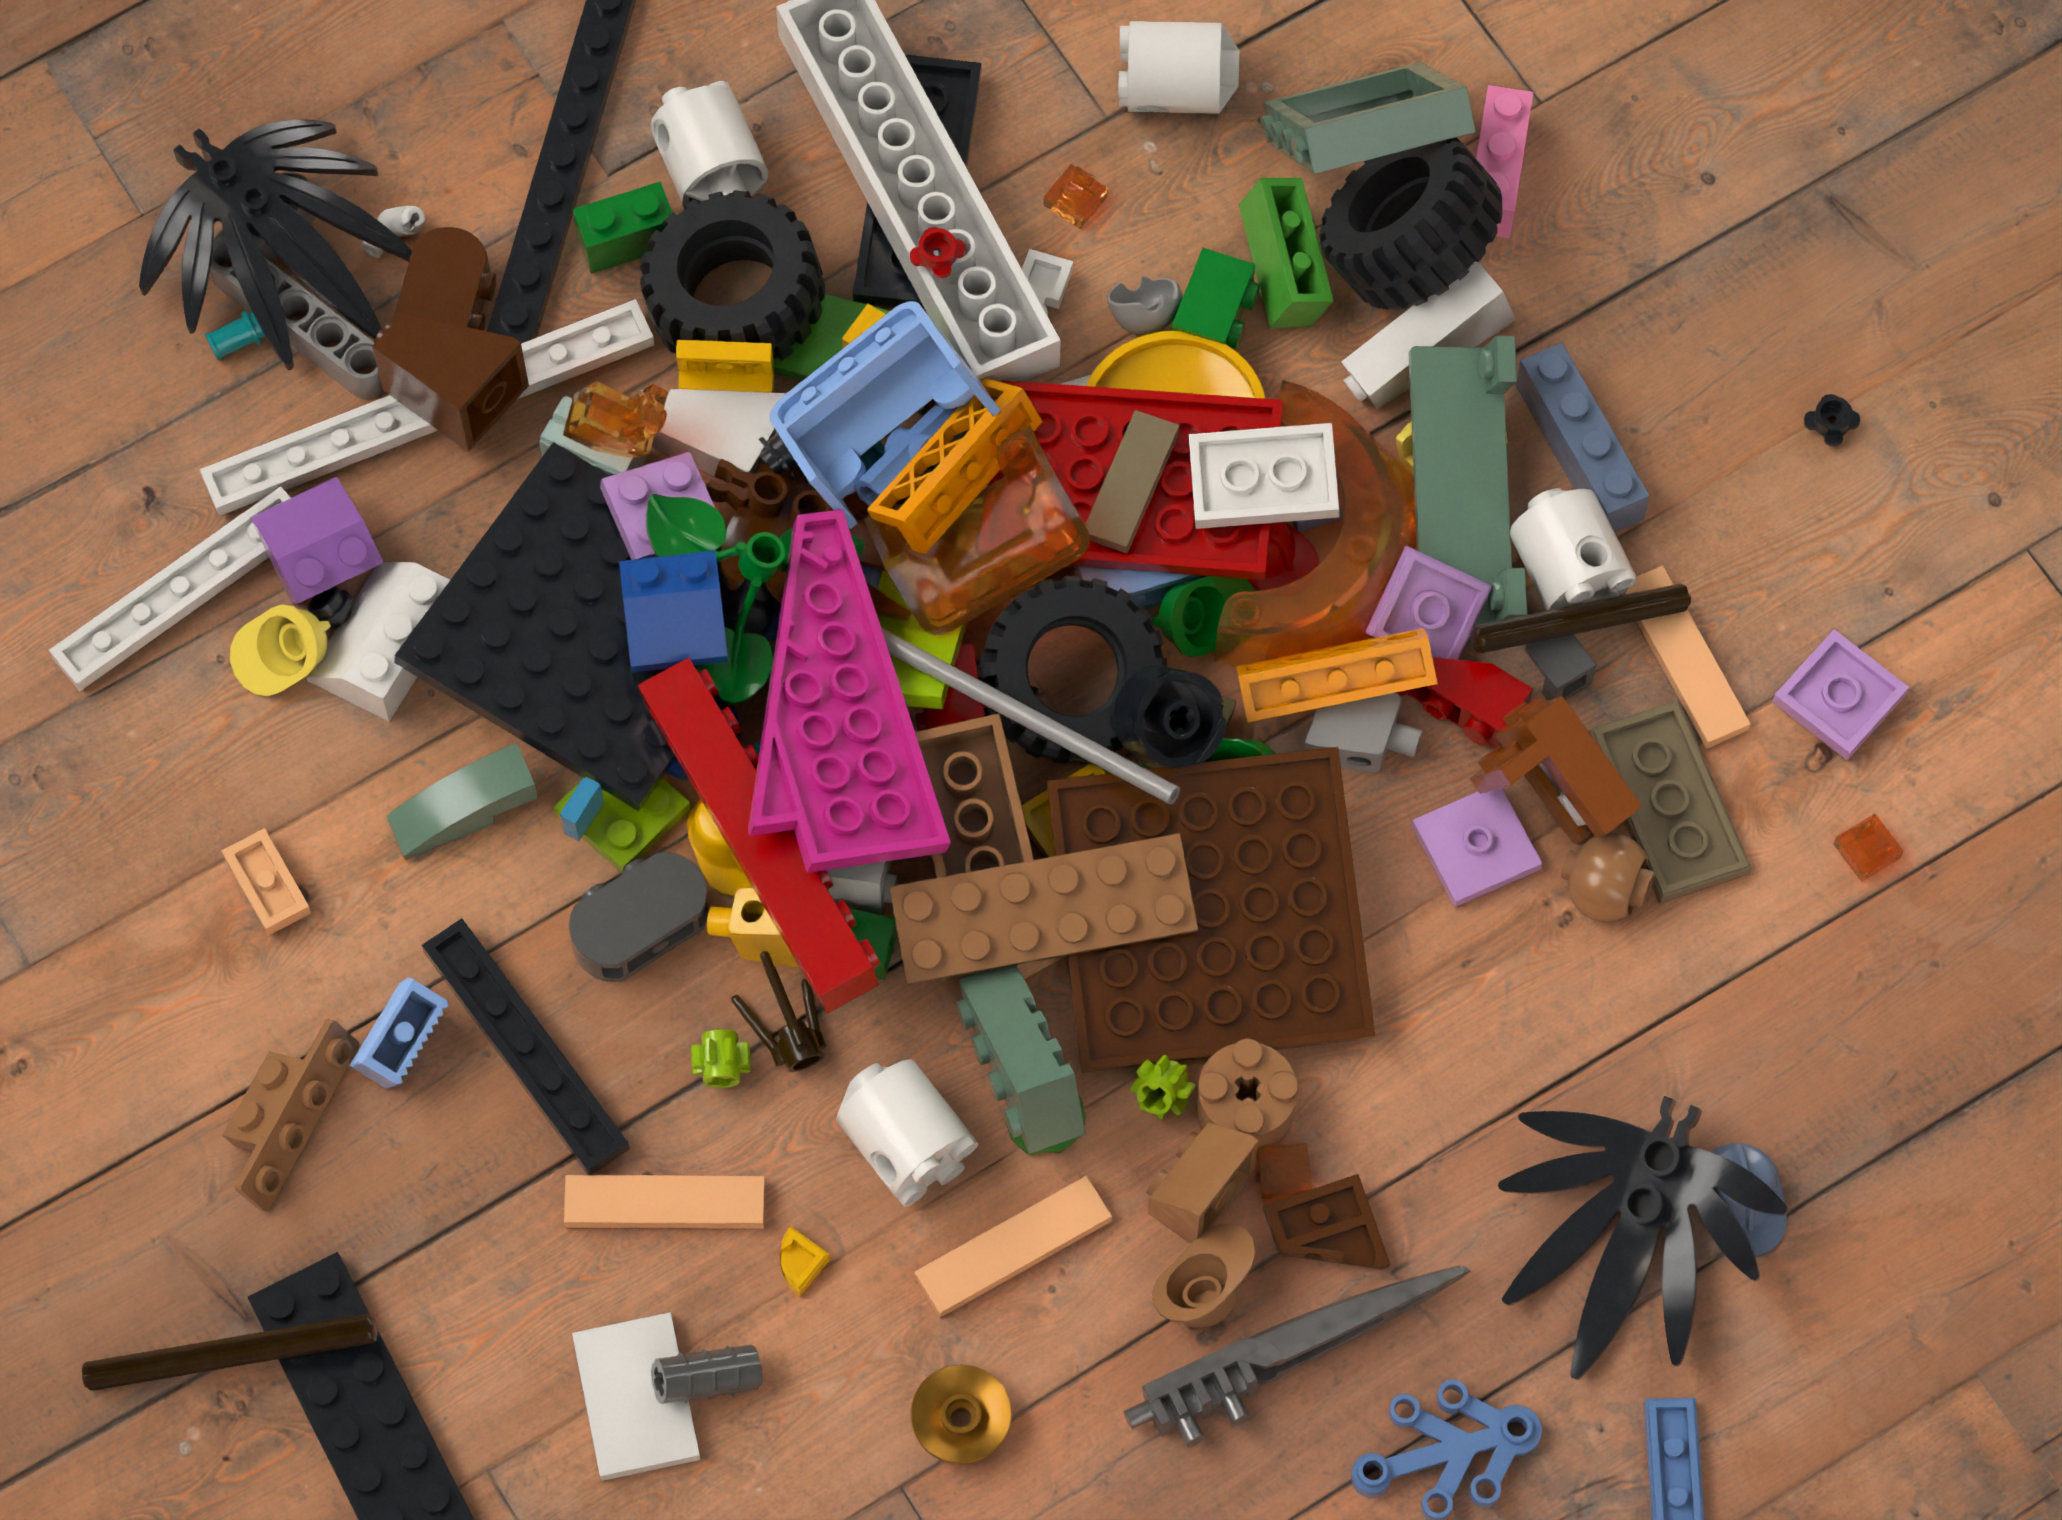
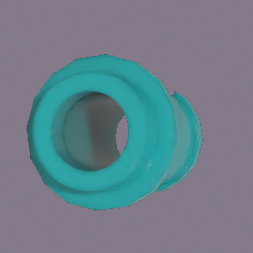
(235, 335)

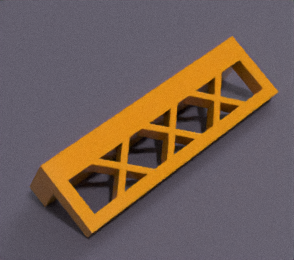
(963, 467)
(1336, 675)

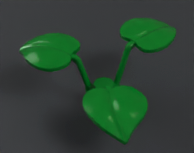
(695, 526)

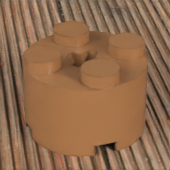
(1248, 1070)

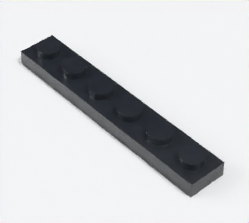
(525, 1047)

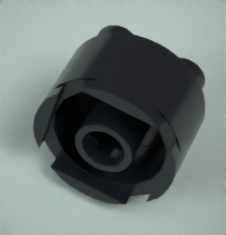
(1165, 692)

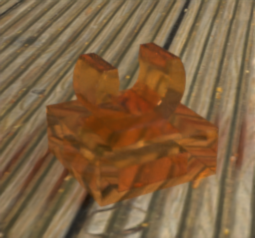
(1075, 196)
(1868, 847)

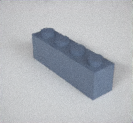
(1581, 435)

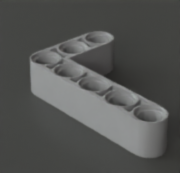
(316, 327)

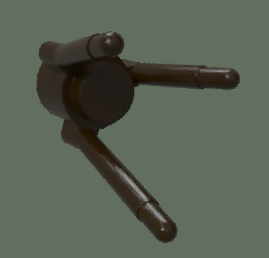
(798, 1045)

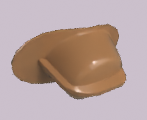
(1205, 1277)

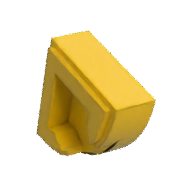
(801, 1260)

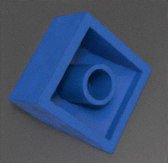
(673, 610)

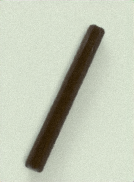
(1580, 618)

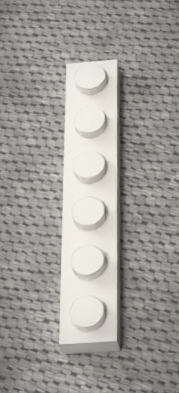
(164, 598)

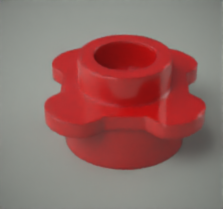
(942, 240)

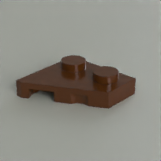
(1328, 1225)

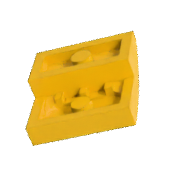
(725, 366)

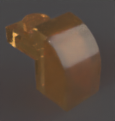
(616, 422)

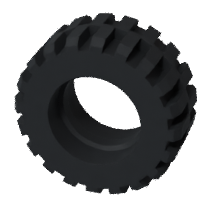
(1411, 223)
(725, 232)
(1058, 605)

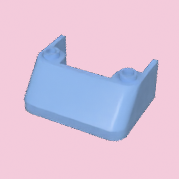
(867, 395)

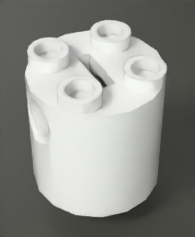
(1177, 67)
(707, 143)
(1571, 549)
(904, 1129)

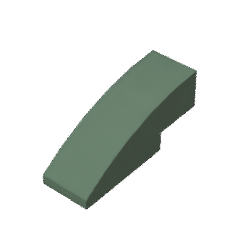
(463, 802)

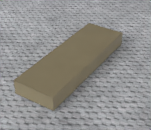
(1131, 481)

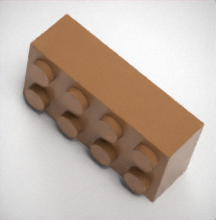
(975, 796)

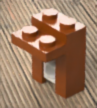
(1563, 767)

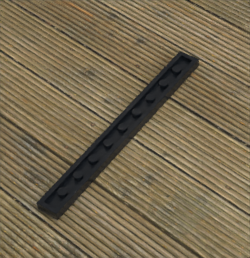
(561, 169)

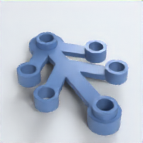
(1454, 1448)

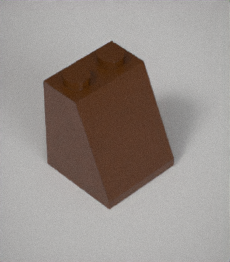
(450, 374)

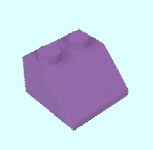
(316, 540)

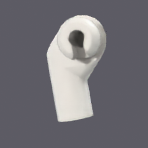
(402, 221)

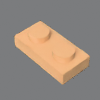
(266, 881)

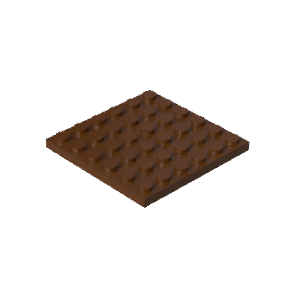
(1271, 906)

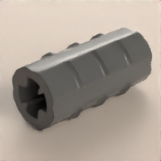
(706, 1374)

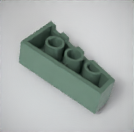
(1022, 1058)

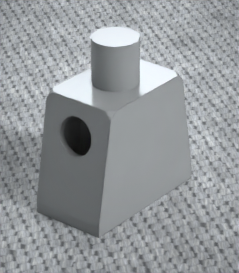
(1363, 732)

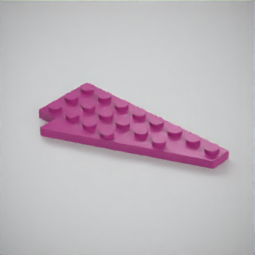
(836, 727)

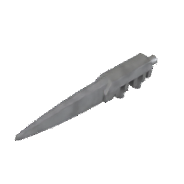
(1271, 1353)

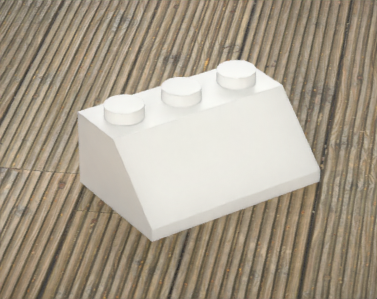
(363, 649)

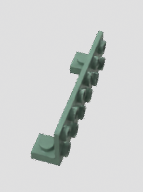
(1463, 466)

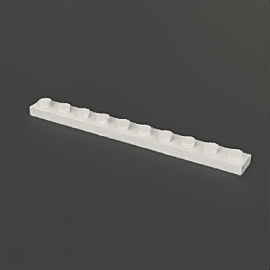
(390, 424)

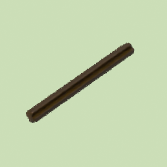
(229, 1352)

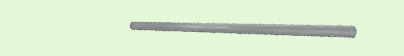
(1031, 719)

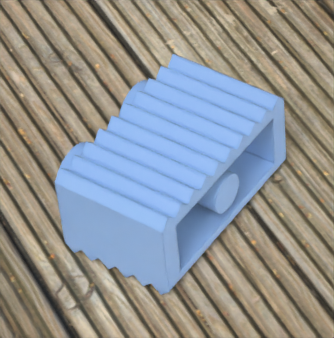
(399, 1033)

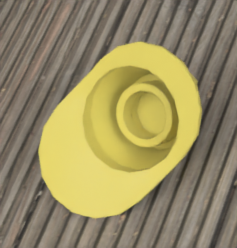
(278, 649)

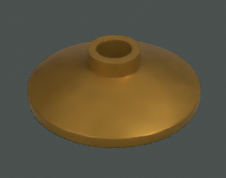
(954, 1391)

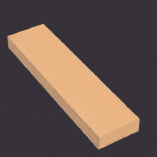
(1691, 668)
(664, 1201)
(1013, 1246)

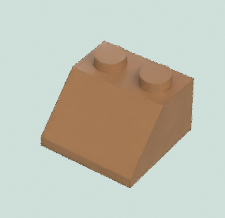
(1203, 1180)

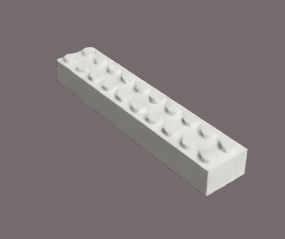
(918, 183)

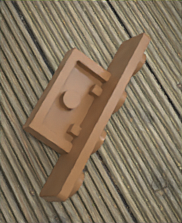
(284, 1109)

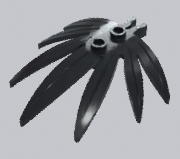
(245, 196)
(1653, 1191)

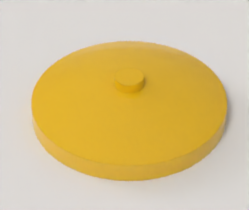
(1177, 364)

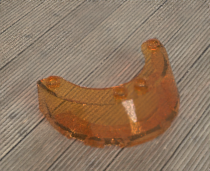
(1343, 592)

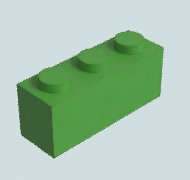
(1286, 252)

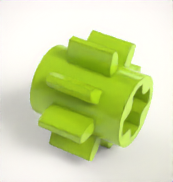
(720, 1058)
(1162, 1087)

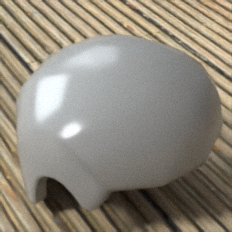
(1147, 307)

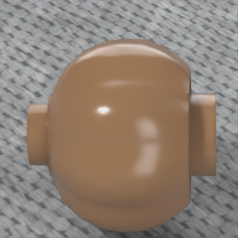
(1608, 877)

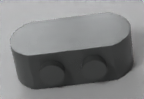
(638, 916)

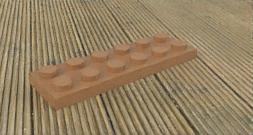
(1043, 909)

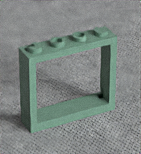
(1368, 117)

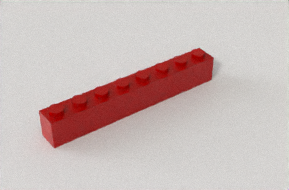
(724, 779)

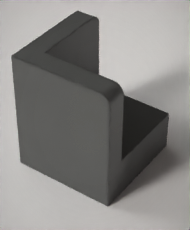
(1563, 665)

